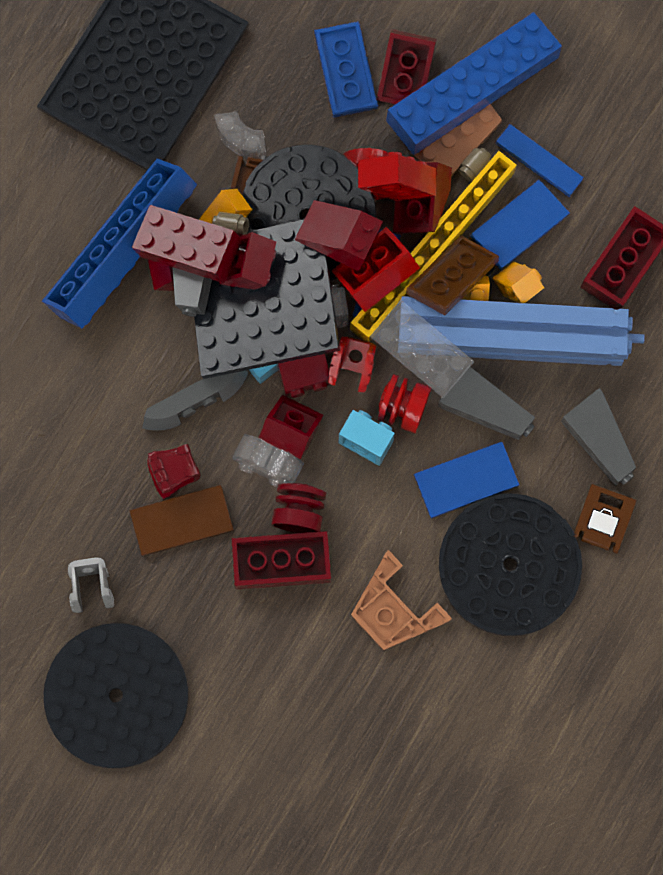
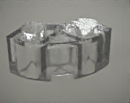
(239, 137)
(266, 460)

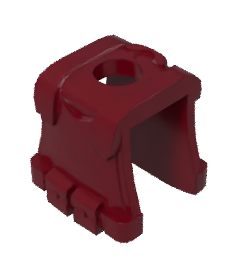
(172, 469)

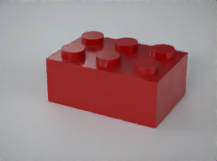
(396, 177)
(381, 272)

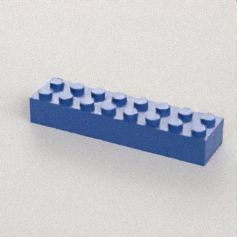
(473, 83)
(110, 251)

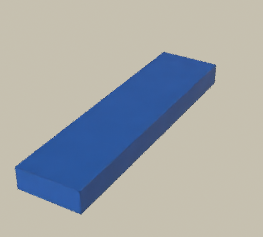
(539, 160)

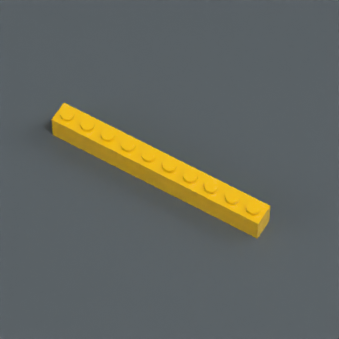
(449, 228)

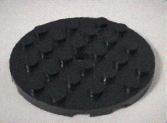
(295, 178)
(503, 599)
(121, 731)

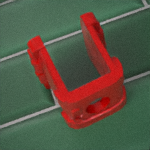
(342, 360)

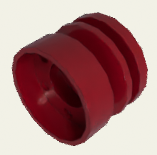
(299, 506)

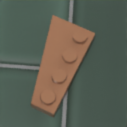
(461, 141)

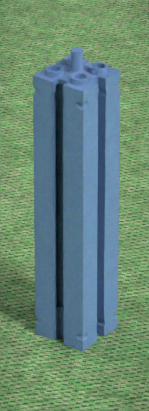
(535, 331)

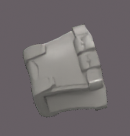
(88, 567)

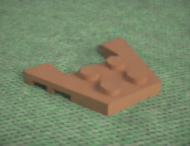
(386, 616)

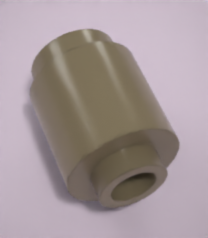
(474, 163)
(232, 221)

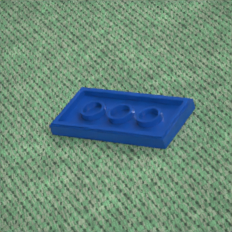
(346, 69)
(520, 223)
(466, 480)

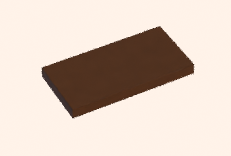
(452, 275)
(181, 520)

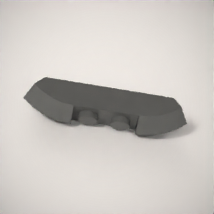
(183, 403)

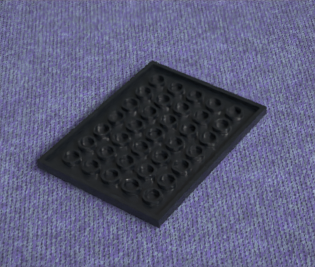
(142, 73)

